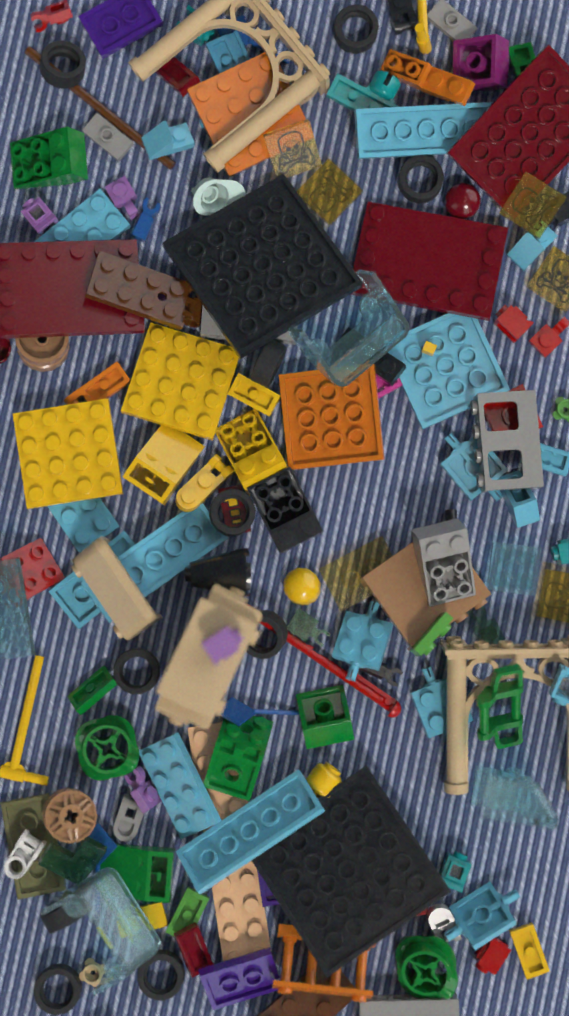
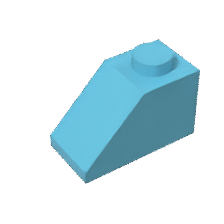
(520, 503)

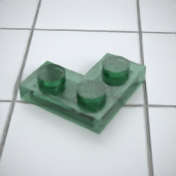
(73, 865)

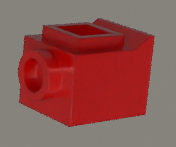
(512, 322)
(491, 956)

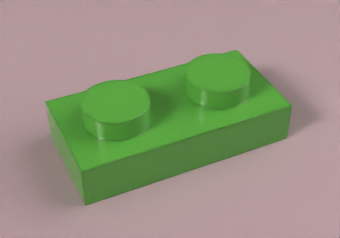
(438, 627)
(188, 910)

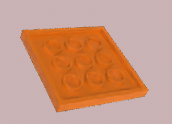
(232, 97)
(330, 421)

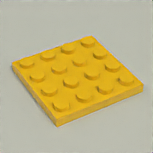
(181, 381)
(68, 453)

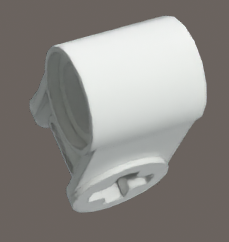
(26, 851)

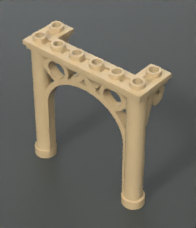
(275, 107)
(459, 706)

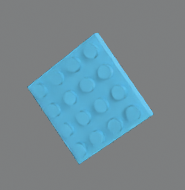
(455, 373)

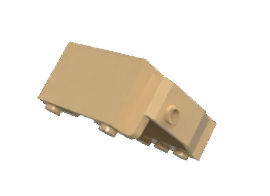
(192, 683)

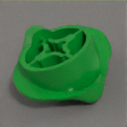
(94, 769)
(428, 978)

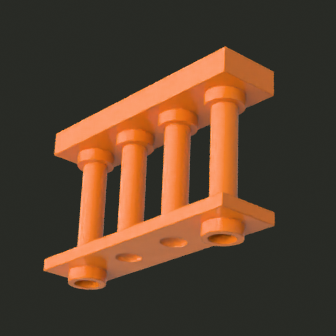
(289, 937)

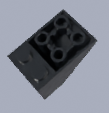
(285, 510)

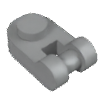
(127, 826)
(440, 919)

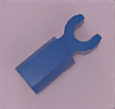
(145, 221)

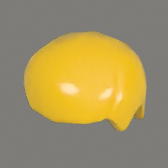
(302, 586)

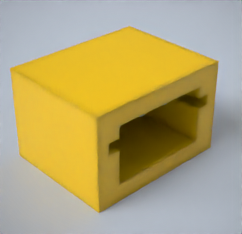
(429, 348)

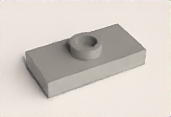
(450, 21)
(108, 137)

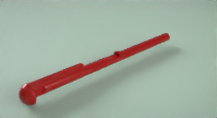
(361, 684)

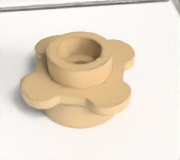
(86, 975)

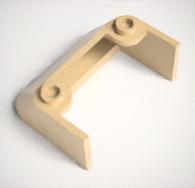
(114, 589)

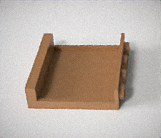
(402, 596)

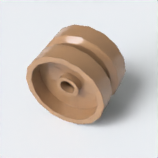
(45, 355)

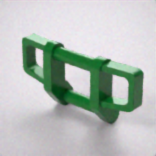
(490, 726)

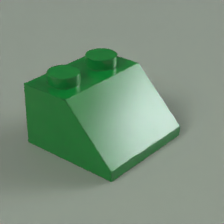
(325, 716)

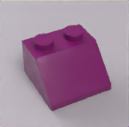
(482, 61)

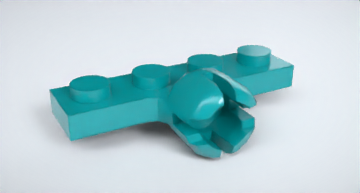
(357, 97)

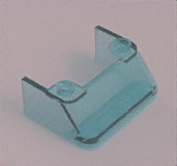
(364, 344)
(512, 797)
(117, 920)

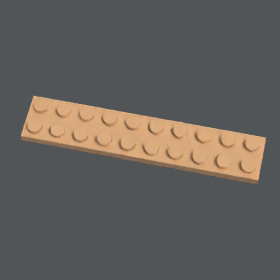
(238, 896)

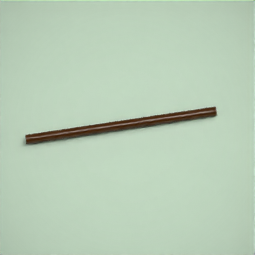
(103, 110)

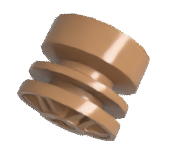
(55, 810)

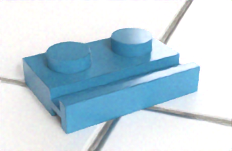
(227, 51)

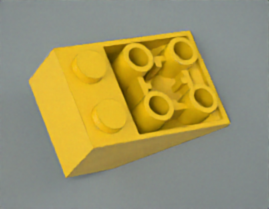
(250, 448)
(163, 463)

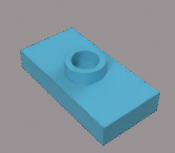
(554, 460)

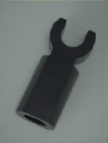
(383, 672)

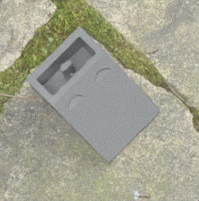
(444, 561)

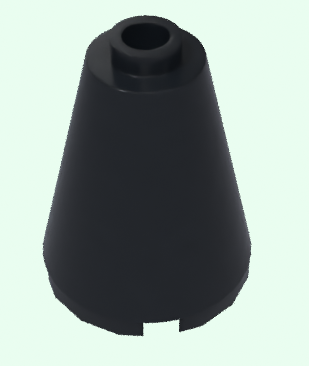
(222, 569)

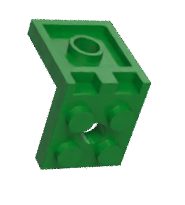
(240, 753)

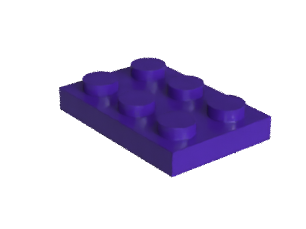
(119, 23)
(240, 978)

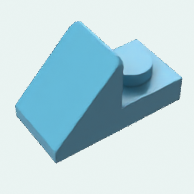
(167, 140)
(530, 247)

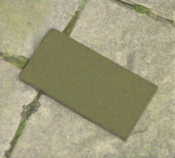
(22, 815)

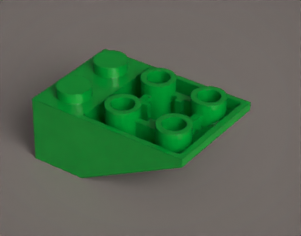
(49, 159)
(144, 870)

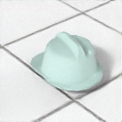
(215, 194)

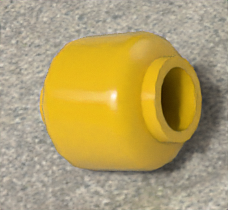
(323, 779)

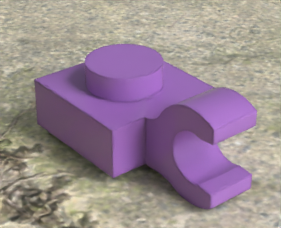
(122, 196)
(144, 793)

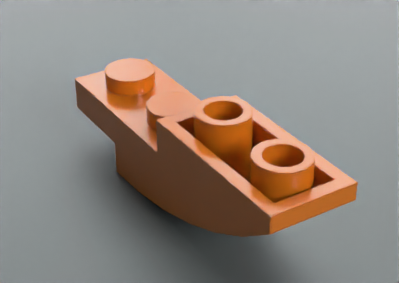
(427, 78)

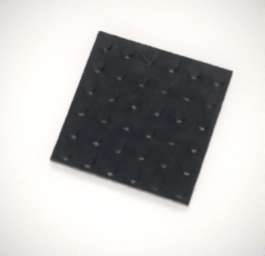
(262, 265)
(350, 873)

